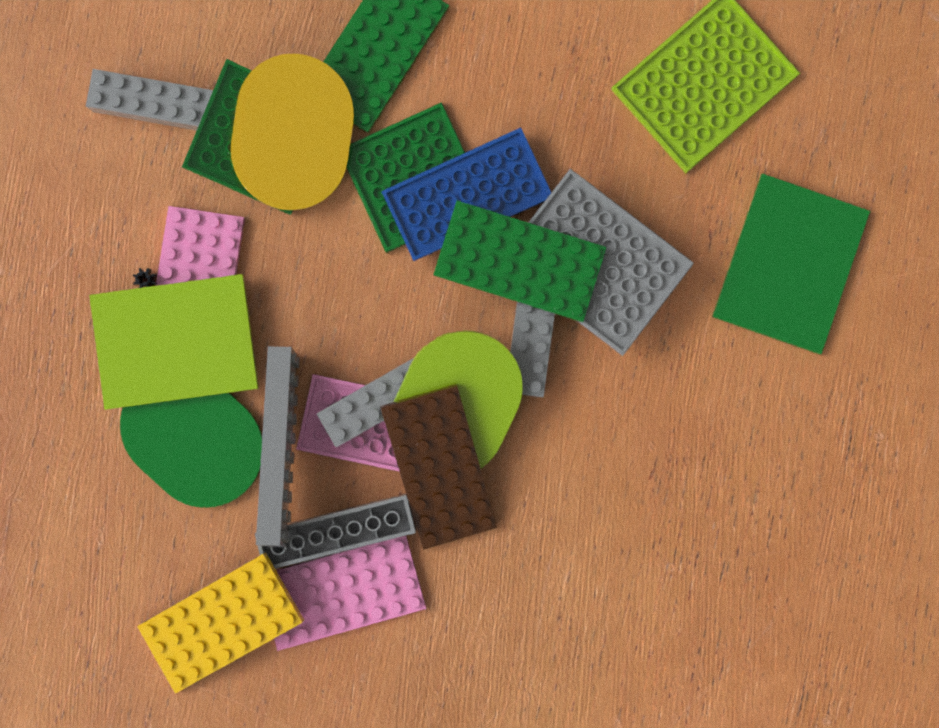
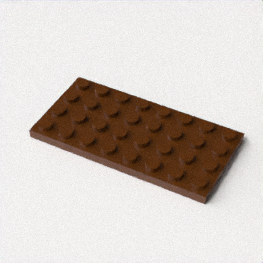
(439, 466)

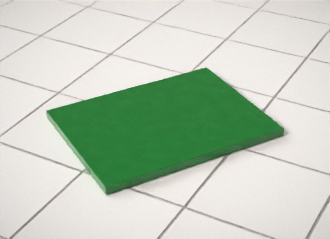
(790, 264)

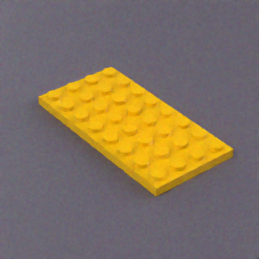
(221, 623)

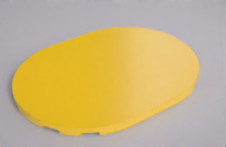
(292, 131)

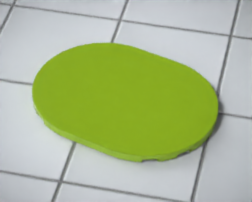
(485, 378)

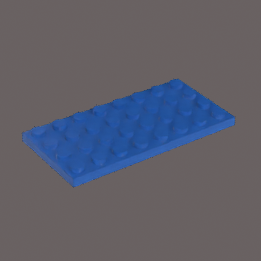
(493, 176)

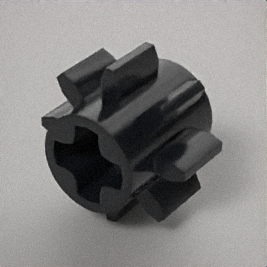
(151, 278)

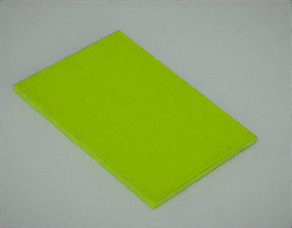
(705, 81)
(174, 341)

